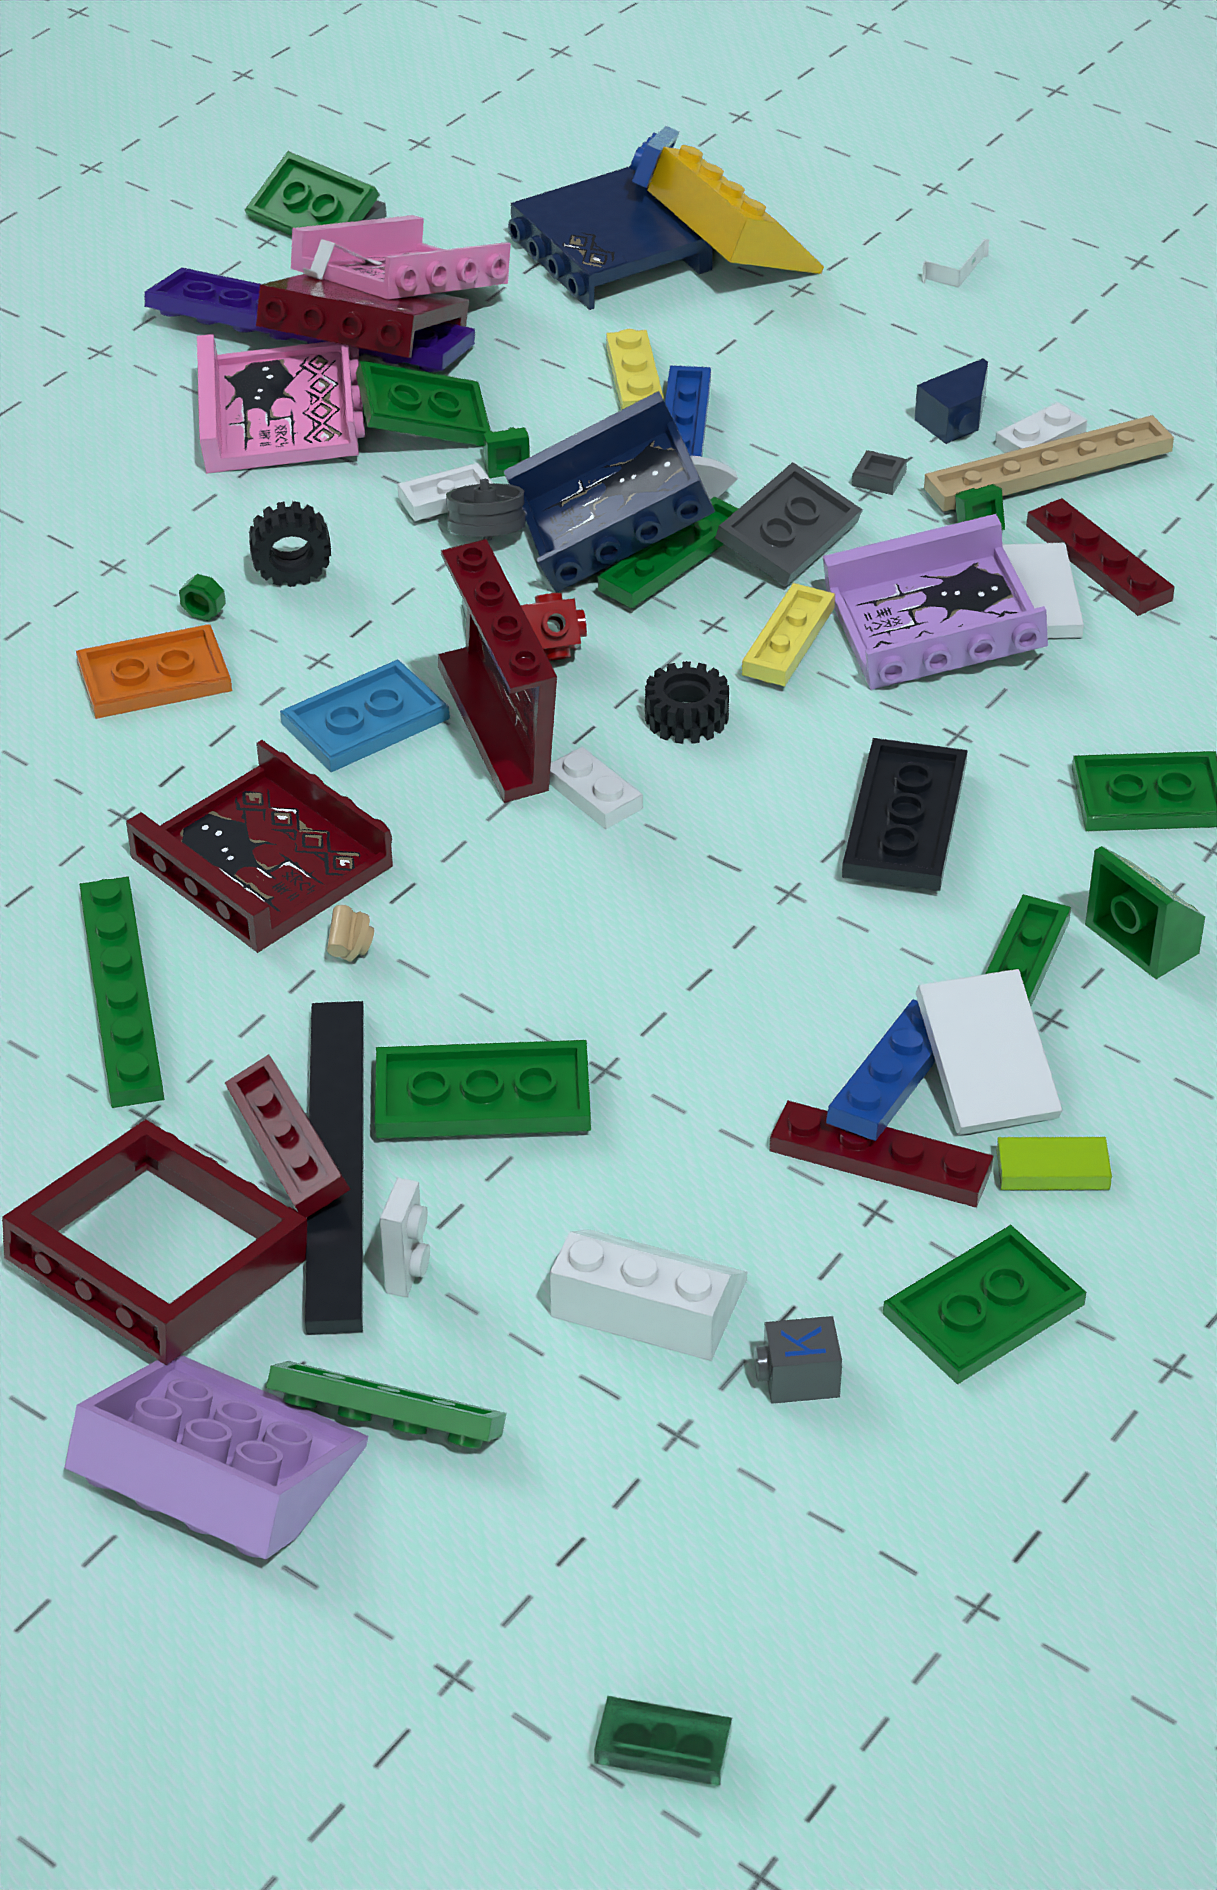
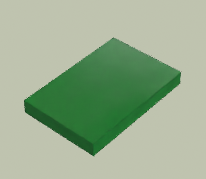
(309, 195)
(422, 403)
(1147, 790)
(984, 1303)

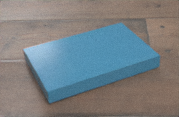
(364, 715)

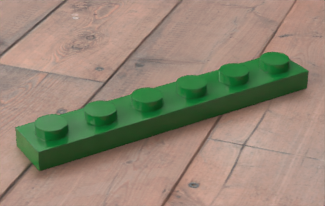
(121, 993)

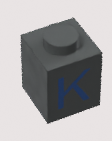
(800, 1359)

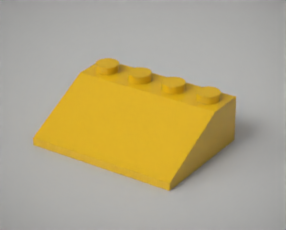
(724, 214)

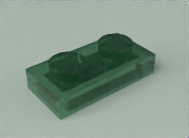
(663, 1740)

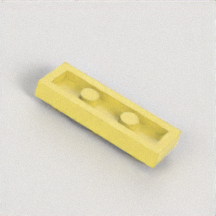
(632, 365)
(788, 634)

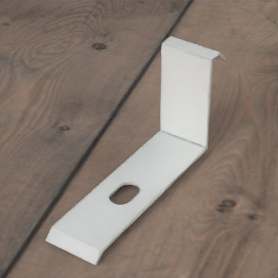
(322, 258)
(951, 275)

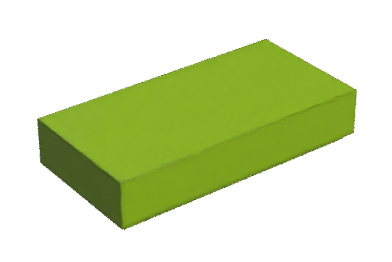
(1053, 1163)

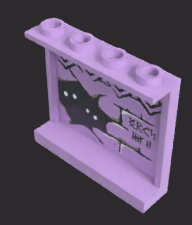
(932, 602)

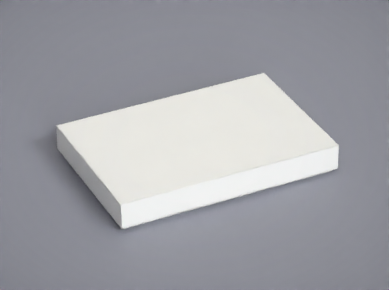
(1049, 583)
(988, 1052)

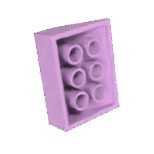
(212, 1453)

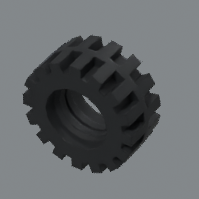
(285, 523)

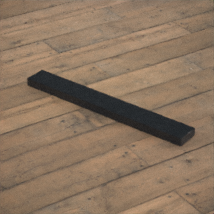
(337, 1115)

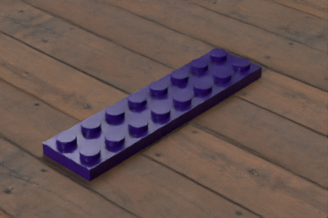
(235, 303)

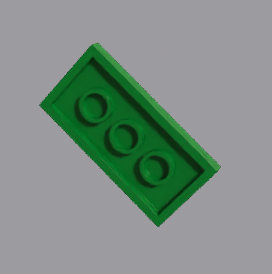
(482, 1089)

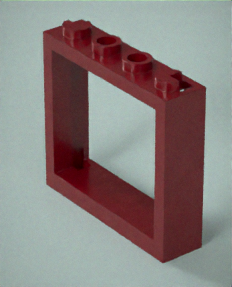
(115, 1299)

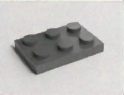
(788, 524)

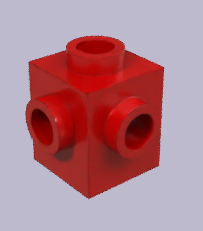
(563, 613)

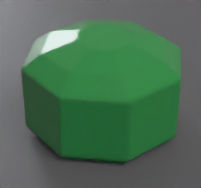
(202, 597)

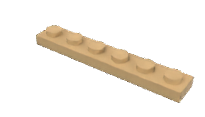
(1053, 460)

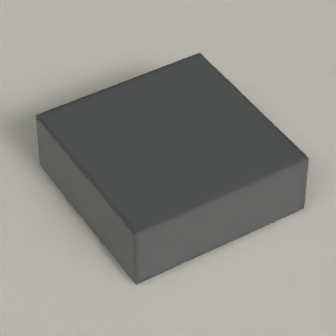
(879, 472)

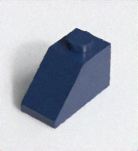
(953, 402)

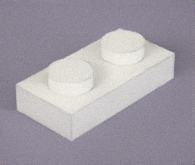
(1041, 427)
(427, 495)
(594, 788)
(402, 1237)

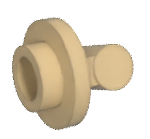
(349, 933)

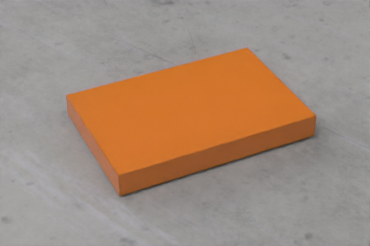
(153, 671)

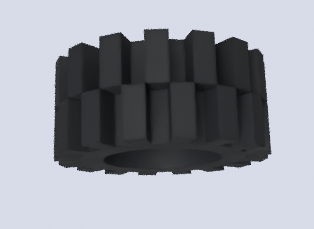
(686, 720)

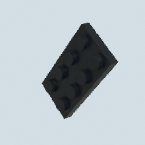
(905, 814)

